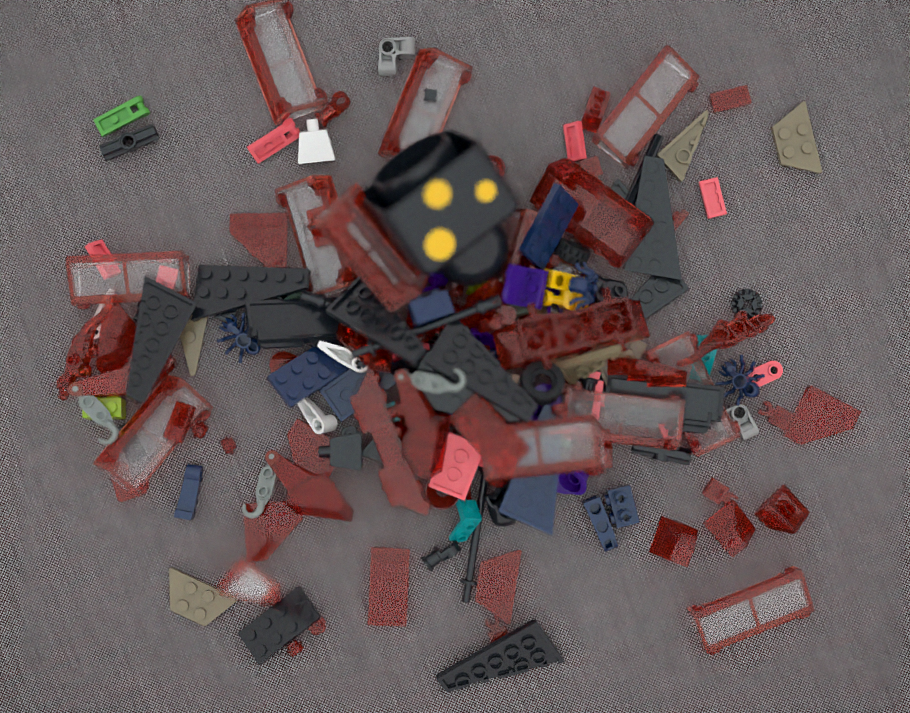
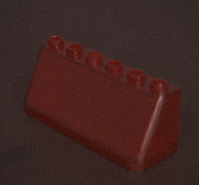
(602, 217)

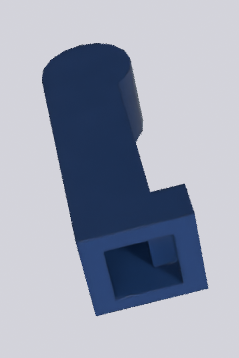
(189, 492)
(600, 522)

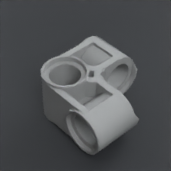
(402, 48)
(745, 422)

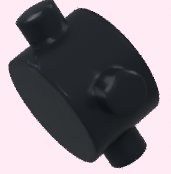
(430, 95)

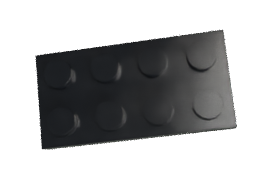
(279, 625)

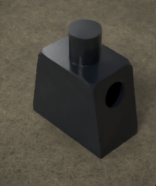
(344, 451)

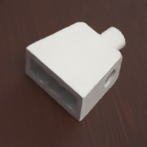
(315, 144)

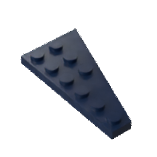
(533, 498)

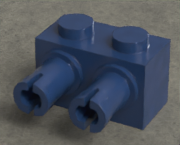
(430, 307)
(622, 506)

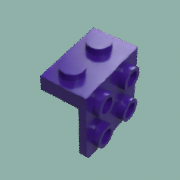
(524, 286)

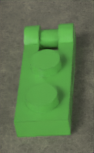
(121, 116)

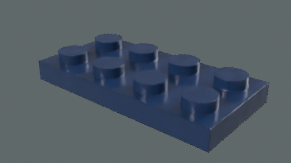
(548, 226)
(305, 375)
(347, 385)

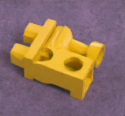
(561, 281)

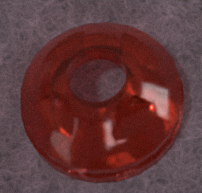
(437, 501)

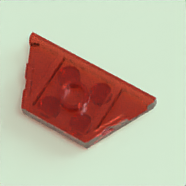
(498, 584)

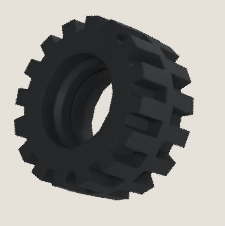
(572, 252)

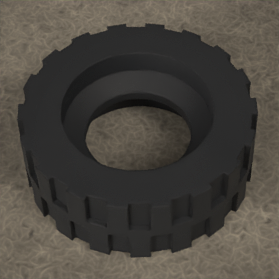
(553, 373)

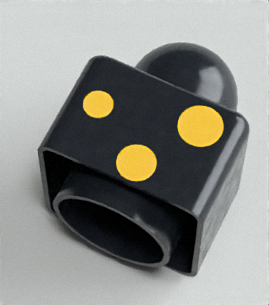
(445, 208)

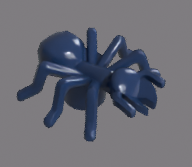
(584, 286)
(242, 341)
(740, 380)

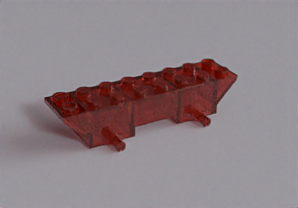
(570, 332)
(397, 474)

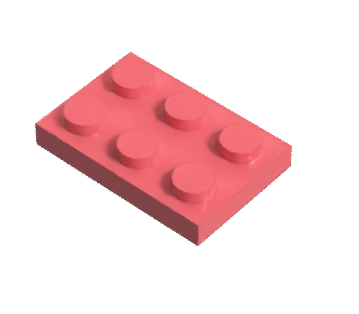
(458, 468)

